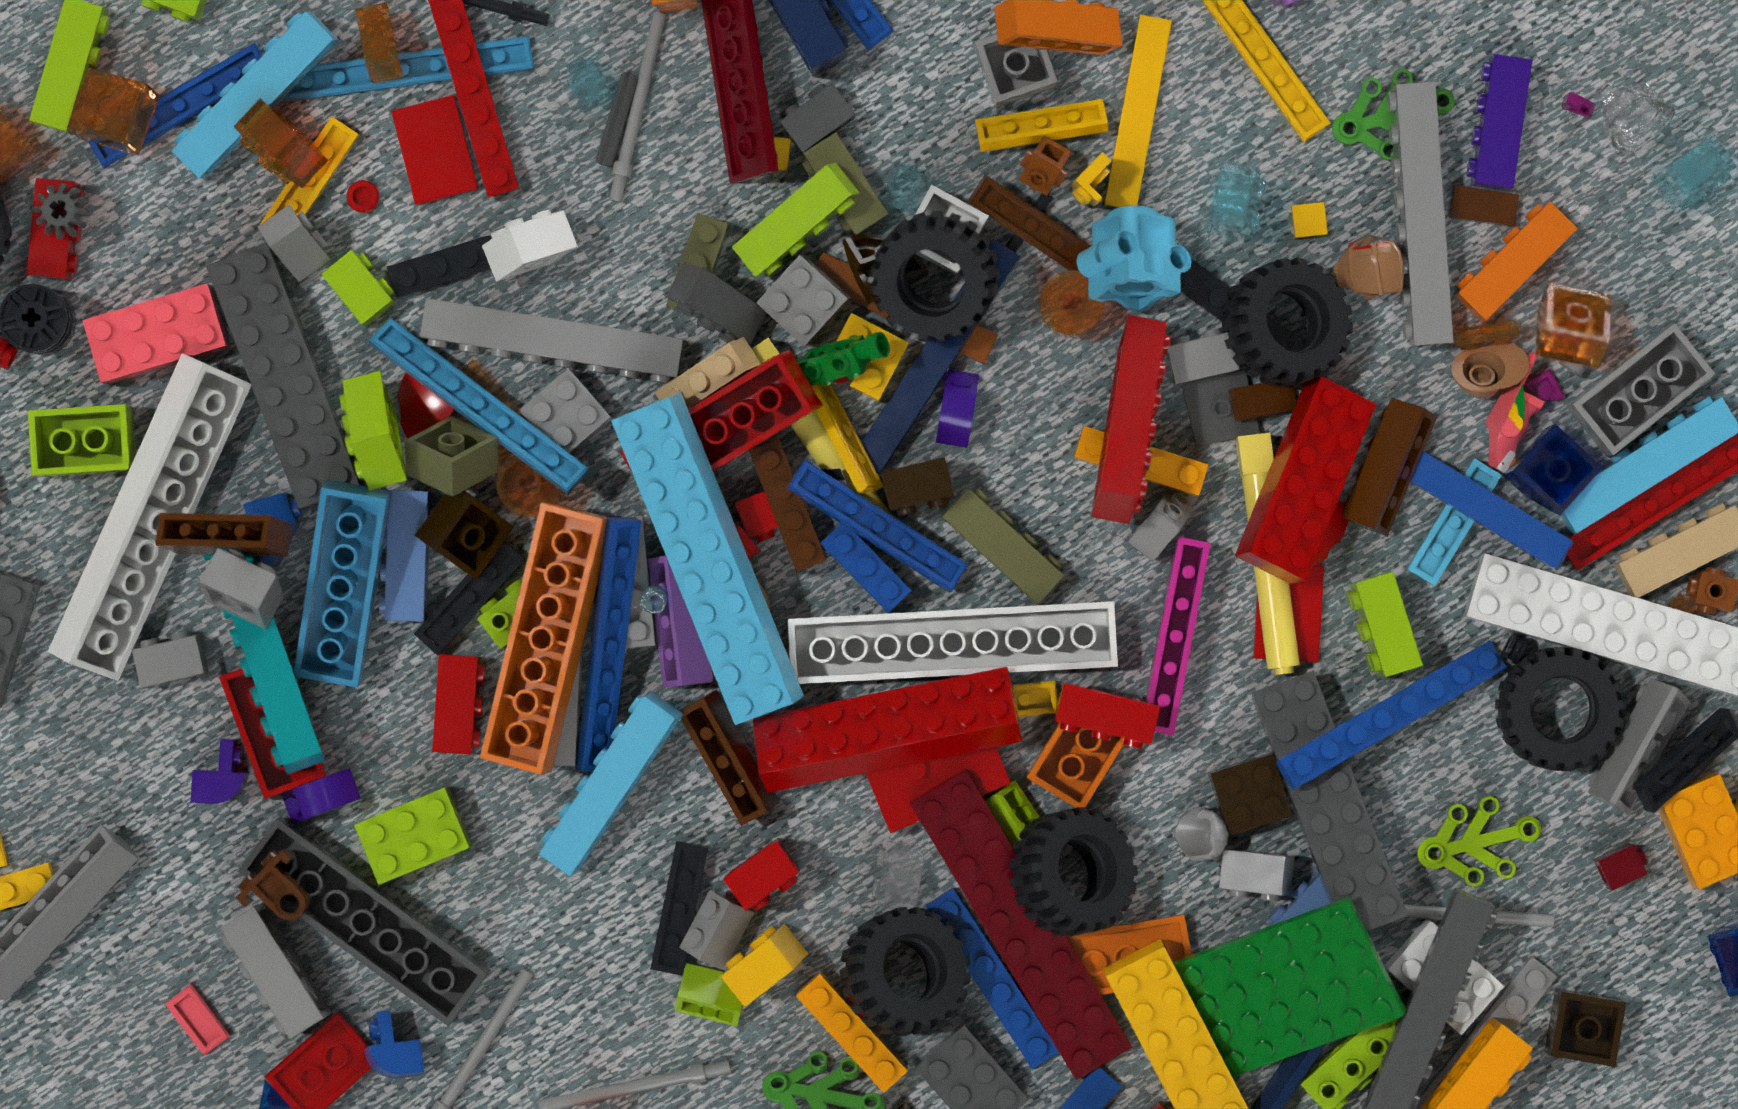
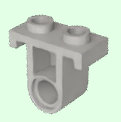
(1161, 524)

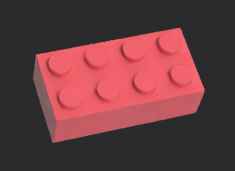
(156, 334)

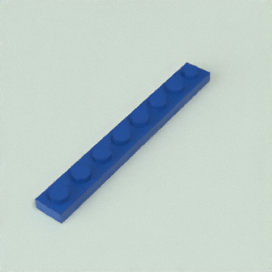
(608, 638)
(1390, 715)

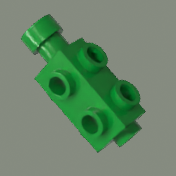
(843, 358)

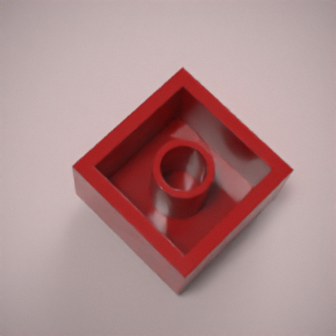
(762, 875)

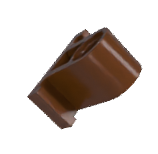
(273, 885)

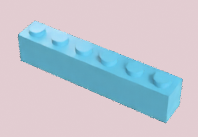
(269, 78)
(1652, 461)
(610, 783)

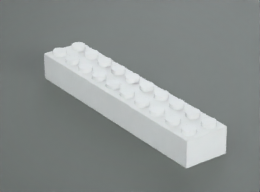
(163, 478)
(1605, 624)
(953, 642)

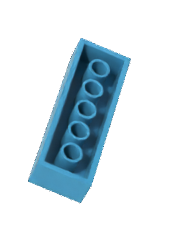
(342, 583)

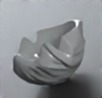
(1201, 834)

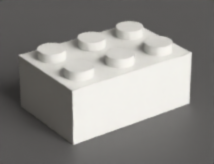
(1479, 993)

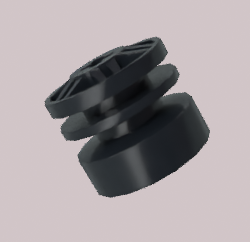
(44, 336)

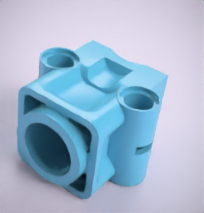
(1133, 258)

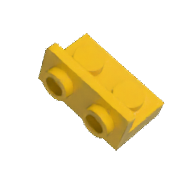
(1091, 175)

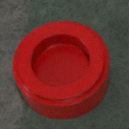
(363, 196)

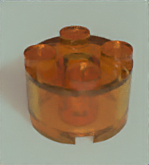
(1066, 322)
(513, 493)

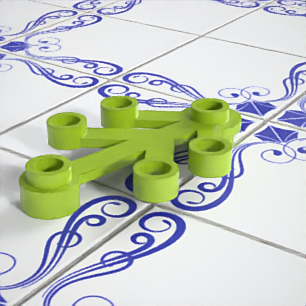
(1473, 842)

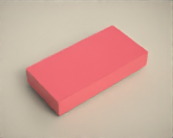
(198, 1019)

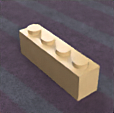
(1680, 552)

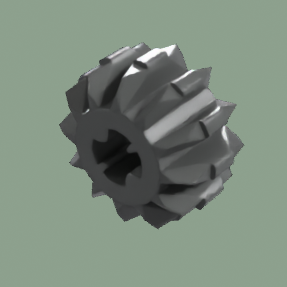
(72, 206)

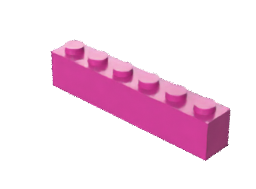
(1176, 630)

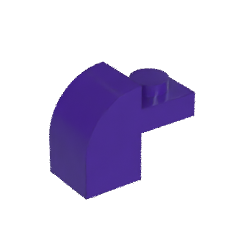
(957, 408)
(220, 784)
(321, 796)

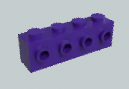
(1500, 122)

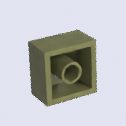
(451, 456)

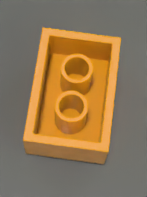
(1703, 830)

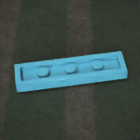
(1448, 530)

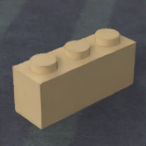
(712, 373)

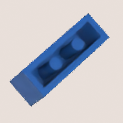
(866, 567)

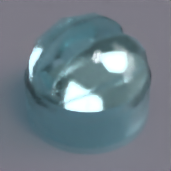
(657, 603)

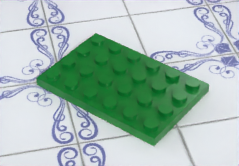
(1290, 987)

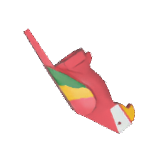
(1510, 422)

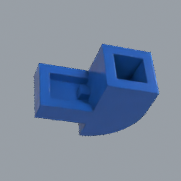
(391, 1058)

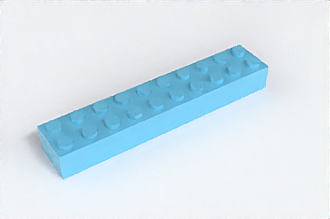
(707, 558)

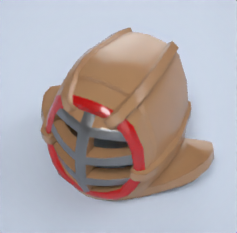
(1370, 267)

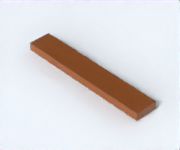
(977, 346)

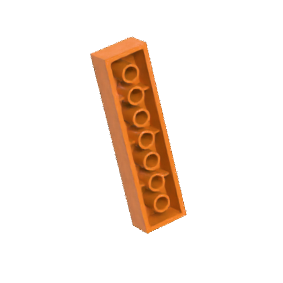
(545, 639)

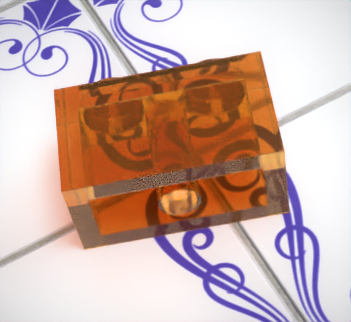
(379, 42)

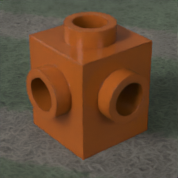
(1045, 166)
(1723, 596)

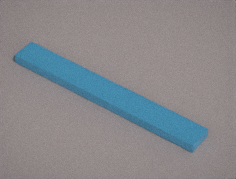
(417, 67)
(479, 406)

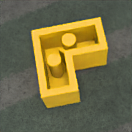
(878, 372)
(772, 958)

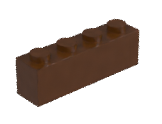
(1389, 466)
(787, 507)
(206, 532)
(728, 757)

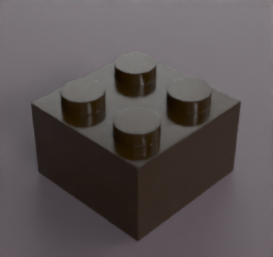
(916, 486)
(464, 532)
(1250, 794)
(1585, 1027)

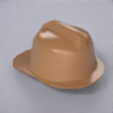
(1489, 369)

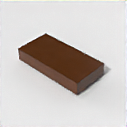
(1484, 206)
(1261, 400)

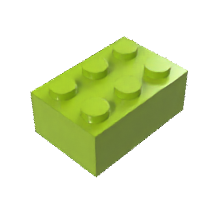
(372, 431)
(81, 440)
(1383, 625)
(413, 835)

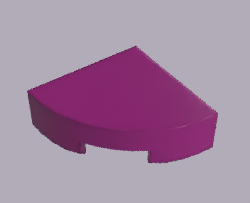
(1578, 105)
(1544, 387)

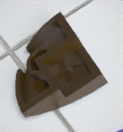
(861, 256)

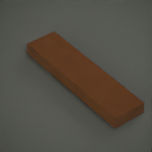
(1027, 223)

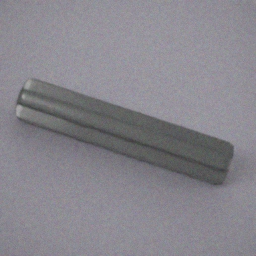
(616, 119)

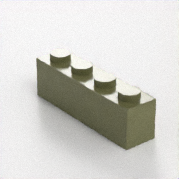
(1003, 546)

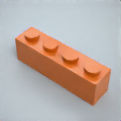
(1058, 26)
(1515, 262)

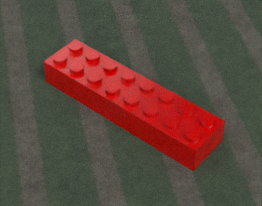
(887, 729)

